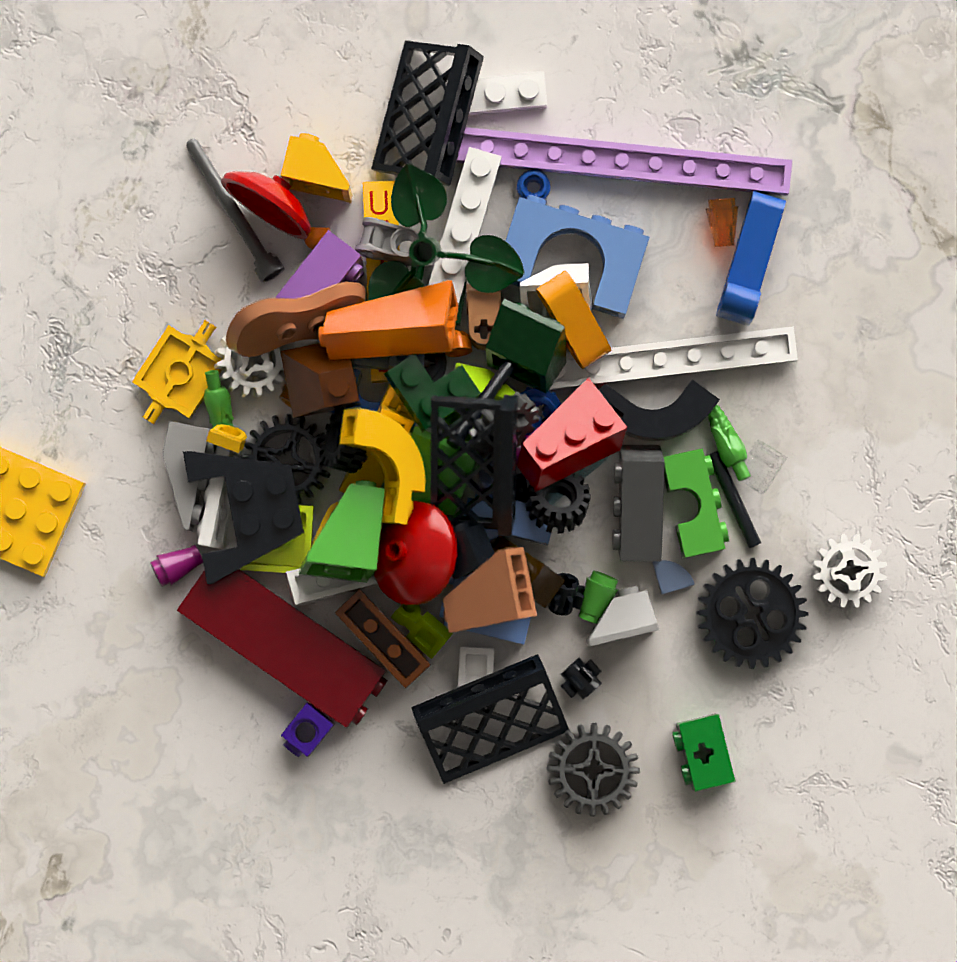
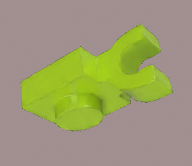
(425, 630)

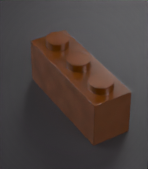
(382, 638)

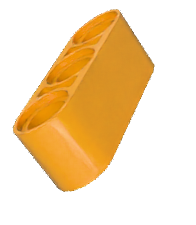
(567, 305)

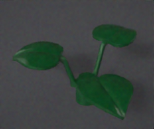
(422, 197)

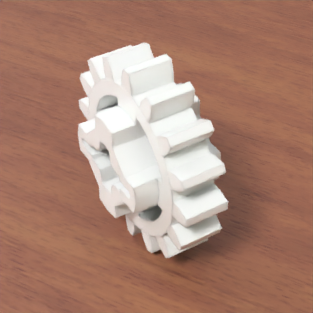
(262, 369)
(845, 555)

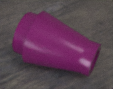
(176, 564)

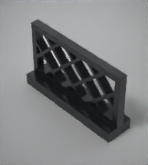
(453, 110)
(503, 458)
(474, 698)

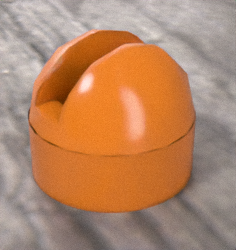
(315, 236)
(461, 345)

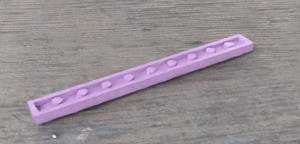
(631, 161)

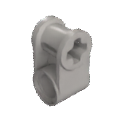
(382, 239)

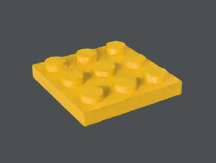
(33, 511)

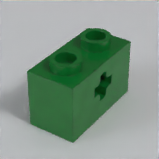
(718, 767)

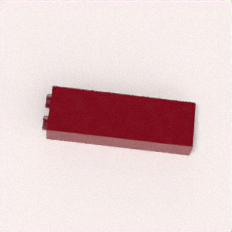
(285, 644)

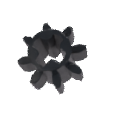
(568, 596)
(581, 678)

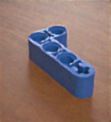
(751, 259)

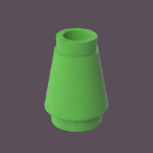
(597, 595)

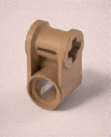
(481, 311)

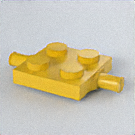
(177, 371)

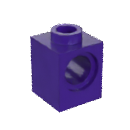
(313, 716)

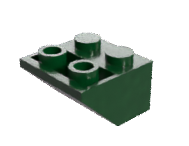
(529, 343)

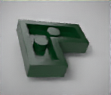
(416, 389)

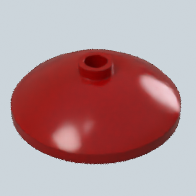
(269, 201)
(416, 557)

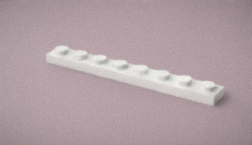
(683, 357)

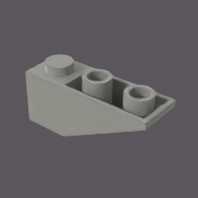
(178, 439)

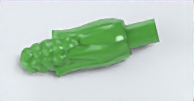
(217, 400)
(728, 443)

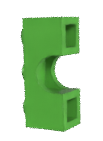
(691, 473)

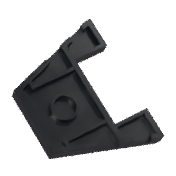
(261, 507)

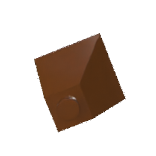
(317, 383)

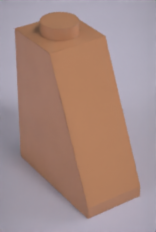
(492, 593)

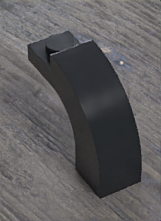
(667, 422)

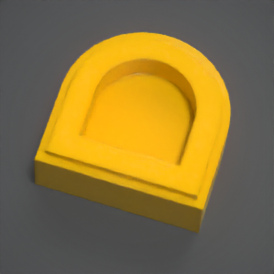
(227, 437)

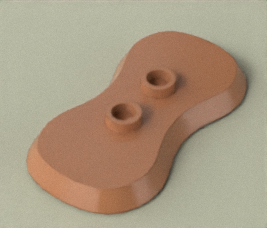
(281, 321)

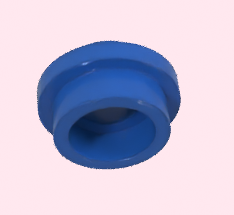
(533, 176)

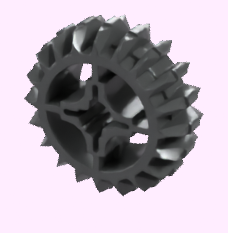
(592, 798)

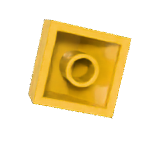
(313, 170)

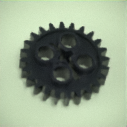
(779, 597)

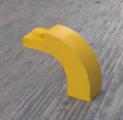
(395, 453)

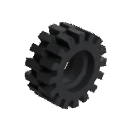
(336, 455)
(559, 516)

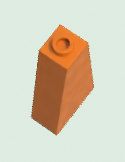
(393, 325)

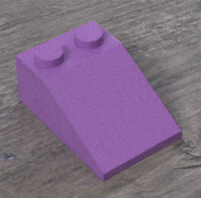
(326, 265)

